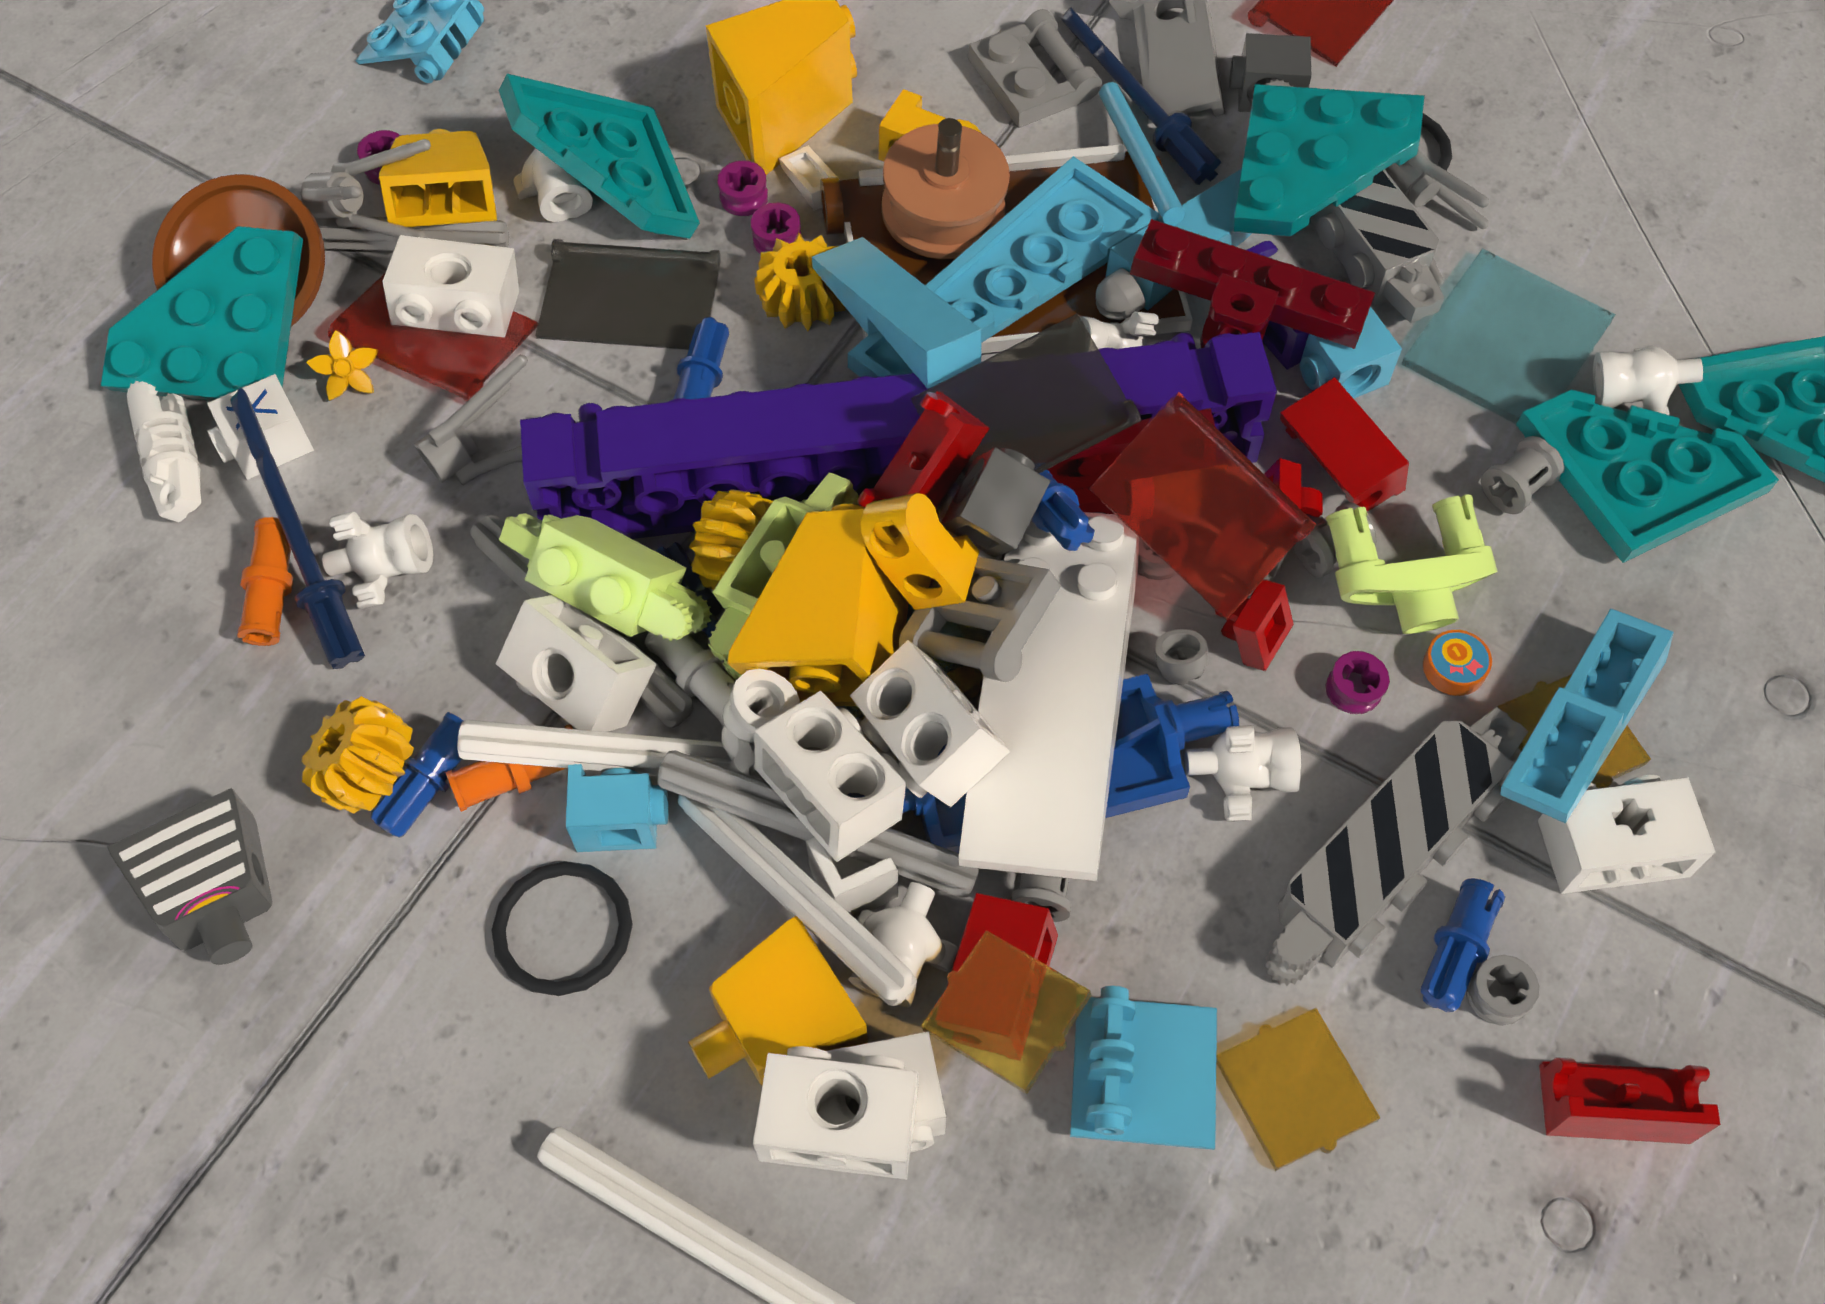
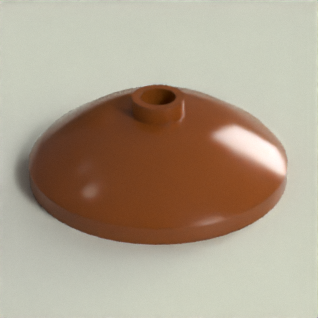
(232, 201)

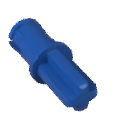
(700, 369)
(1061, 515)
(422, 779)
(1461, 944)

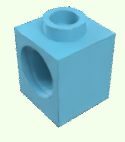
(1356, 369)

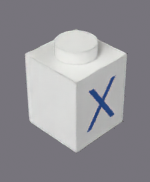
(276, 418)

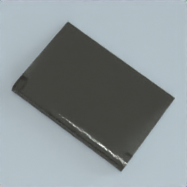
(627, 294)
(1042, 397)

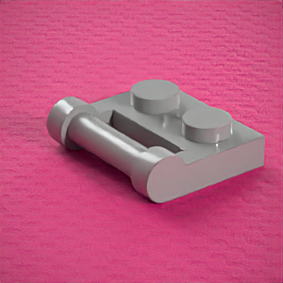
(1020, 77)
(1000, 599)

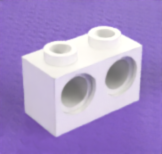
(933, 718)
(817, 781)

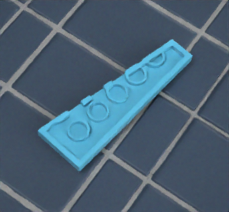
(1026, 257)

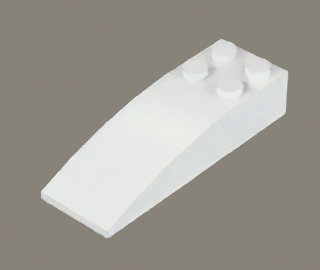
(1059, 715)

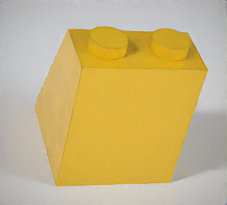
(781, 74)
(824, 611)

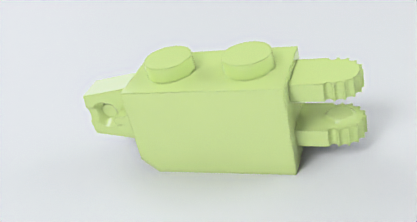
(761, 554)
(606, 575)

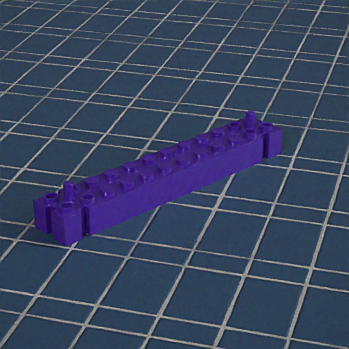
(659, 462)

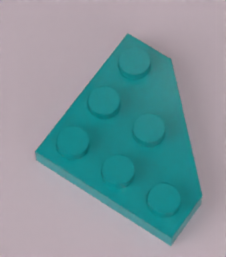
(607, 147)
(1318, 151)
(213, 322)
(1770, 399)
(1644, 473)

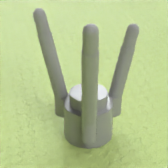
(1423, 179)
(341, 195)
(450, 447)

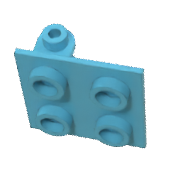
(426, 33)
(1144, 1072)

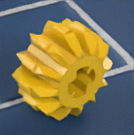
(792, 286)
(723, 531)
(357, 755)

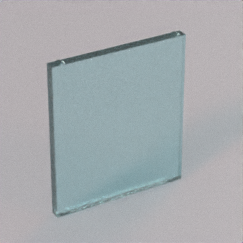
(1507, 338)

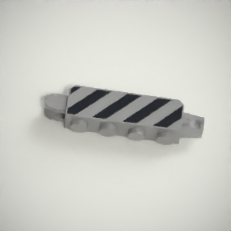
(1383, 246)
(1390, 841)

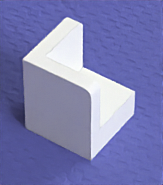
(851, 881)

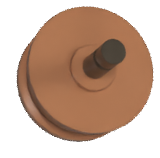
(943, 188)

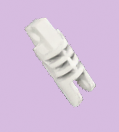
(165, 450)

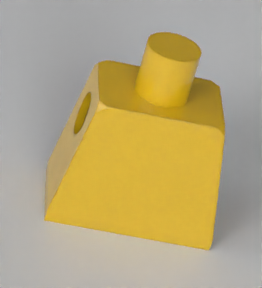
(439, 185)
(777, 1001)

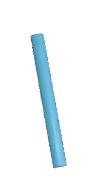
(1142, 154)

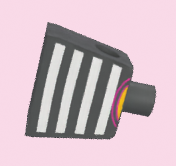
(200, 875)

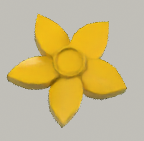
(344, 366)

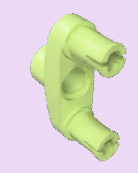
(1416, 587)

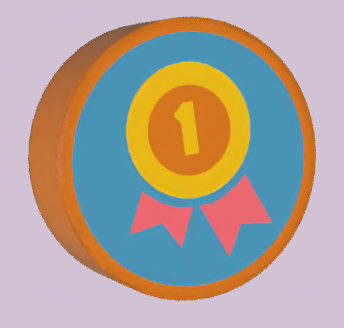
(1457, 662)

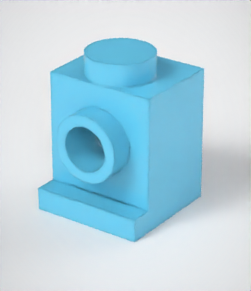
(614, 810)

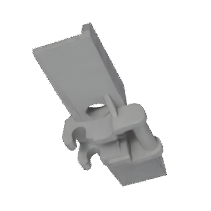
(1176, 54)

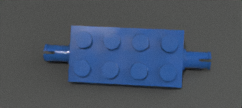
(1144, 763)

